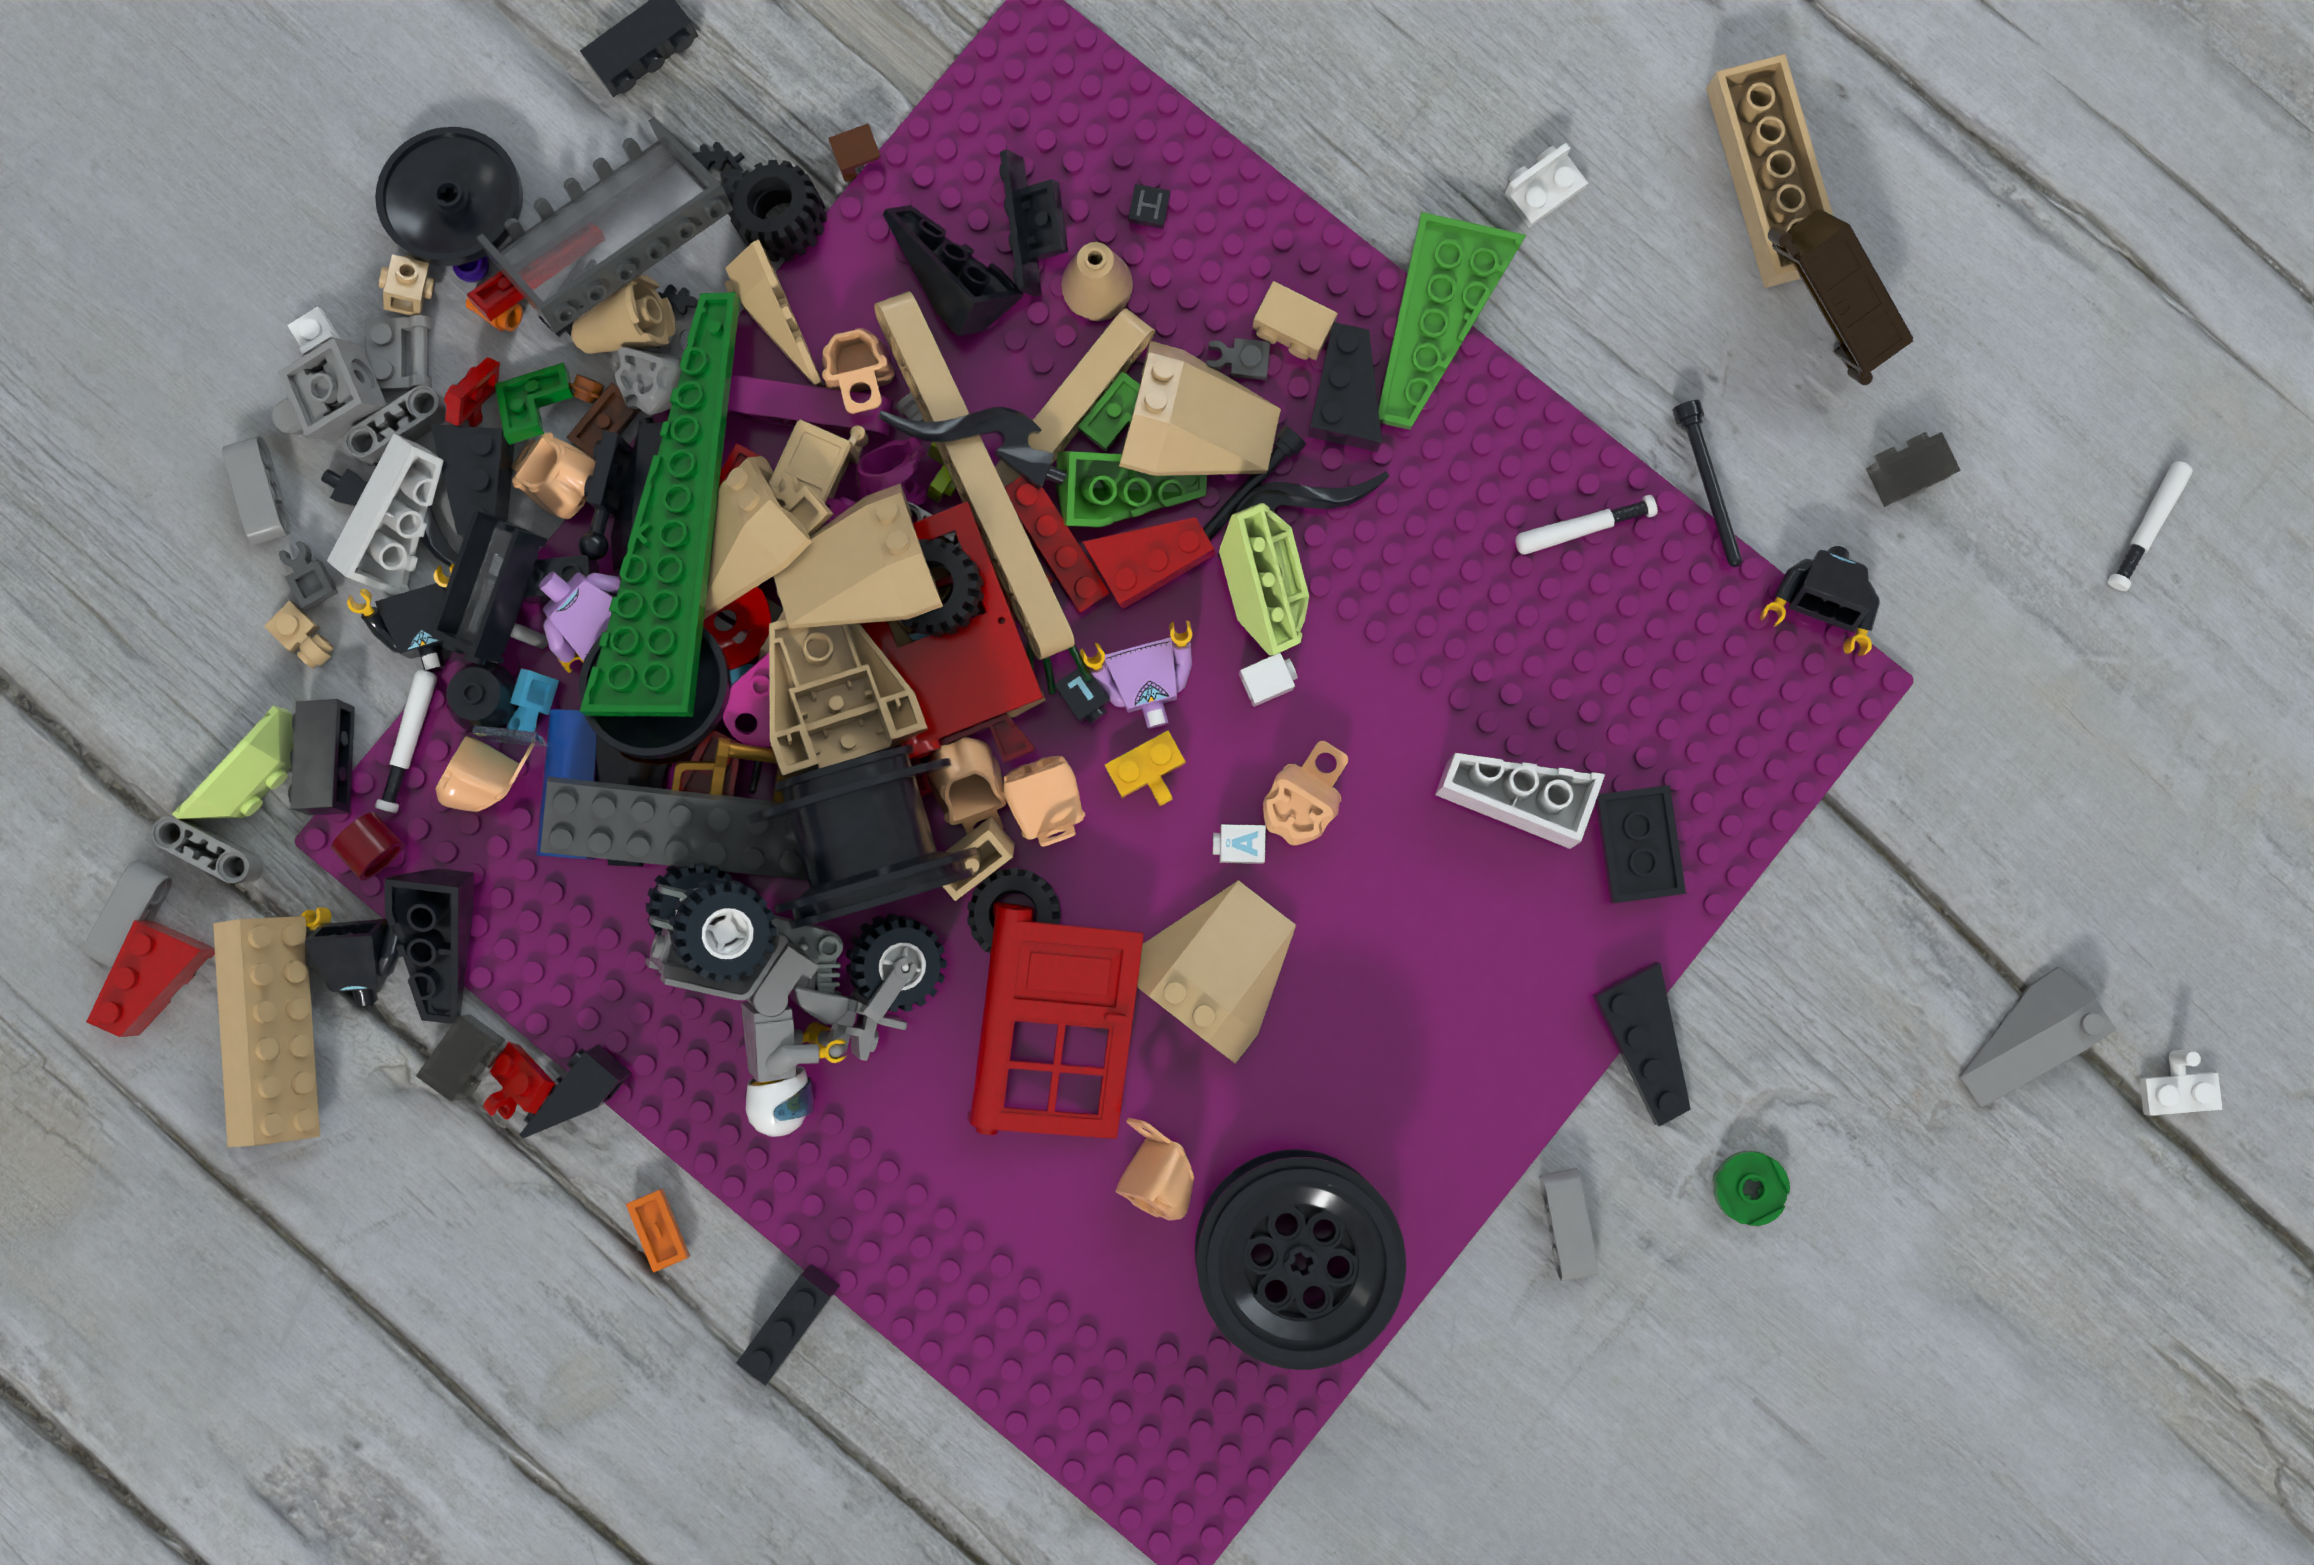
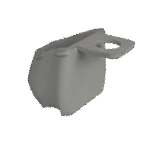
(650, 376)

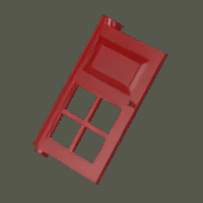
(971, 672)
(1060, 979)

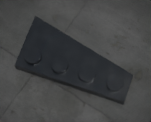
(1644, 1033)

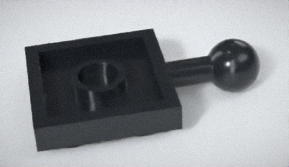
(604, 490)

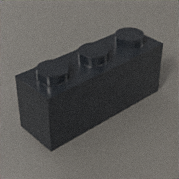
(639, 44)
(322, 757)
(788, 1324)

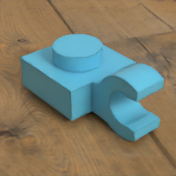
(533, 696)

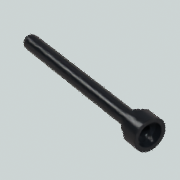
(1690, 417)
(1287, 444)

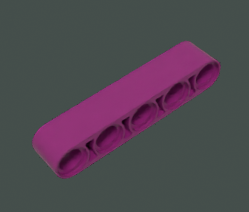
(789, 402)

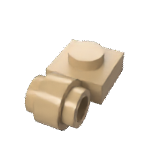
(295, 631)

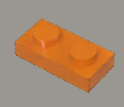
(658, 1230)

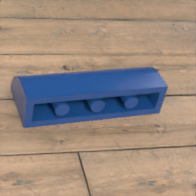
(568, 755)

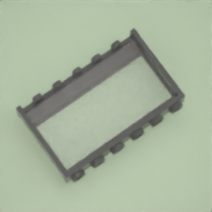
(610, 228)

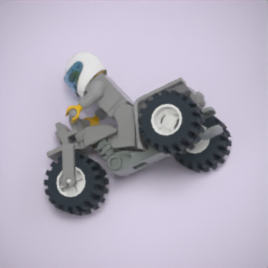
(729, 945)

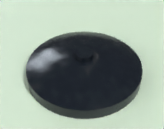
(445, 193)
(667, 735)

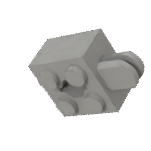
(320, 378)

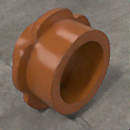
(586, 388)

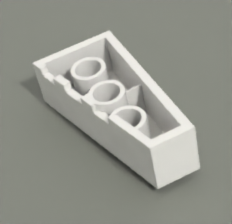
(1527, 796)

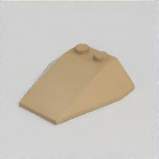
(1196, 420)
(750, 535)
(860, 568)
(834, 697)
(1219, 967)

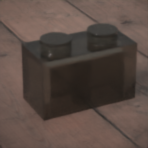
(1912, 469)
(461, 1058)

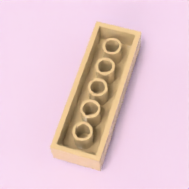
(1767, 156)
(266, 1031)

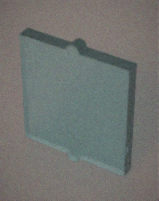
(508, 736)

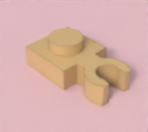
(802, 503)

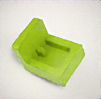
(942, 482)

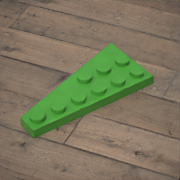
(1444, 291)

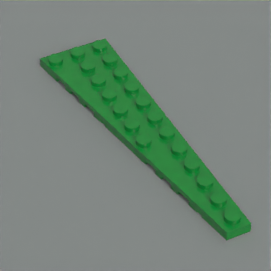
(659, 610)

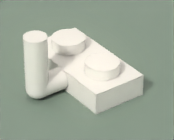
(2181, 1091)

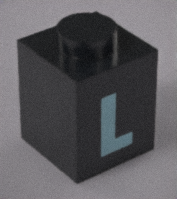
(1083, 698)

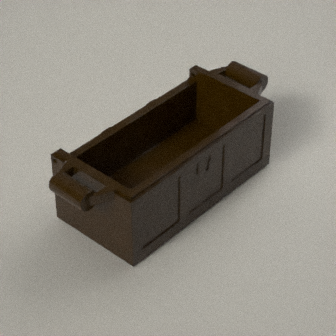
(1845, 291)

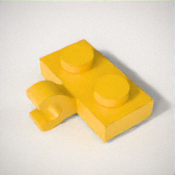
(1146, 766)

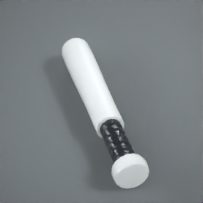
(2157, 513)
(1570, 529)
(409, 731)

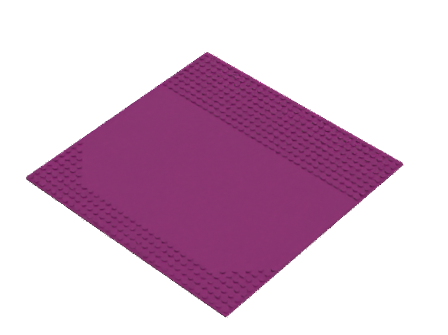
(1436, 955)

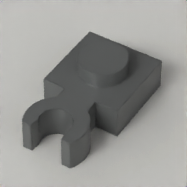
(1247, 358)
(309, 580)

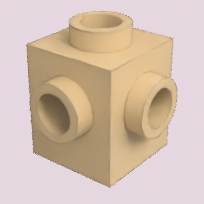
(406, 285)

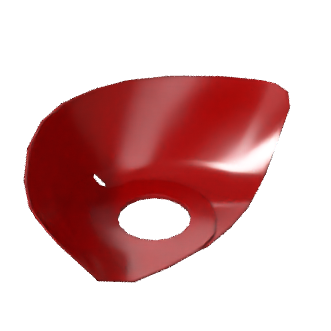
(751, 614)

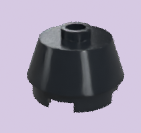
(481, 696)

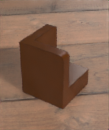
(854, 149)

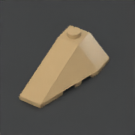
(764, 300)

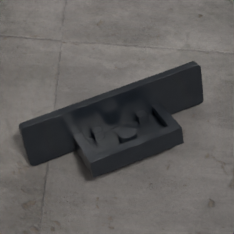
(1034, 221)

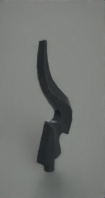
(1008, 423)
(349, 490)
(1296, 495)

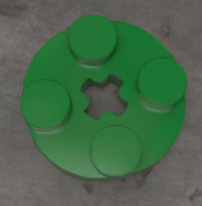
(1771, 1195)

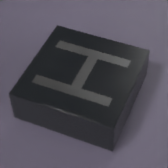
(1149, 206)

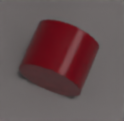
(367, 845)

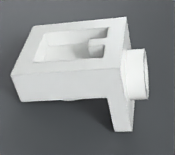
(312, 330)

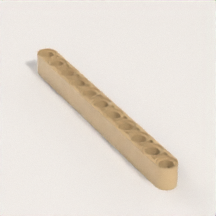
(1076, 397)
(975, 478)

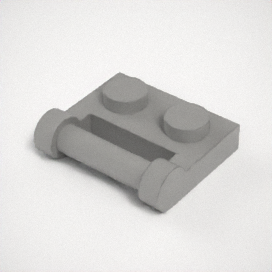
(387, 351)

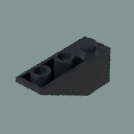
(588, 1085)

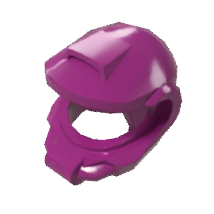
(877, 473)

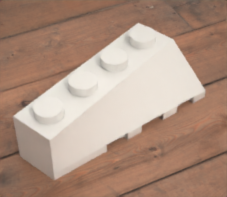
(389, 518)

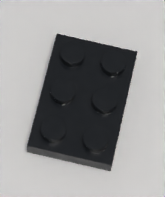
(1640, 844)

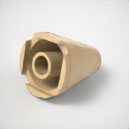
(1096, 283)
(627, 318)

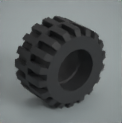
(767, 188)
(965, 591)
(1002, 883)

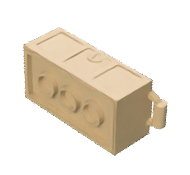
(818, 459)

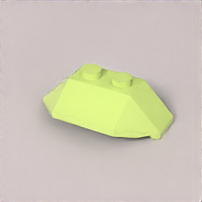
(1265, 577)
(245, 773)

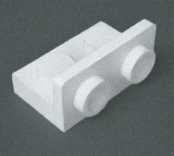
(1545, 185)

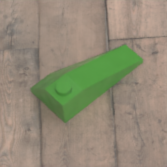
(1103, 492)

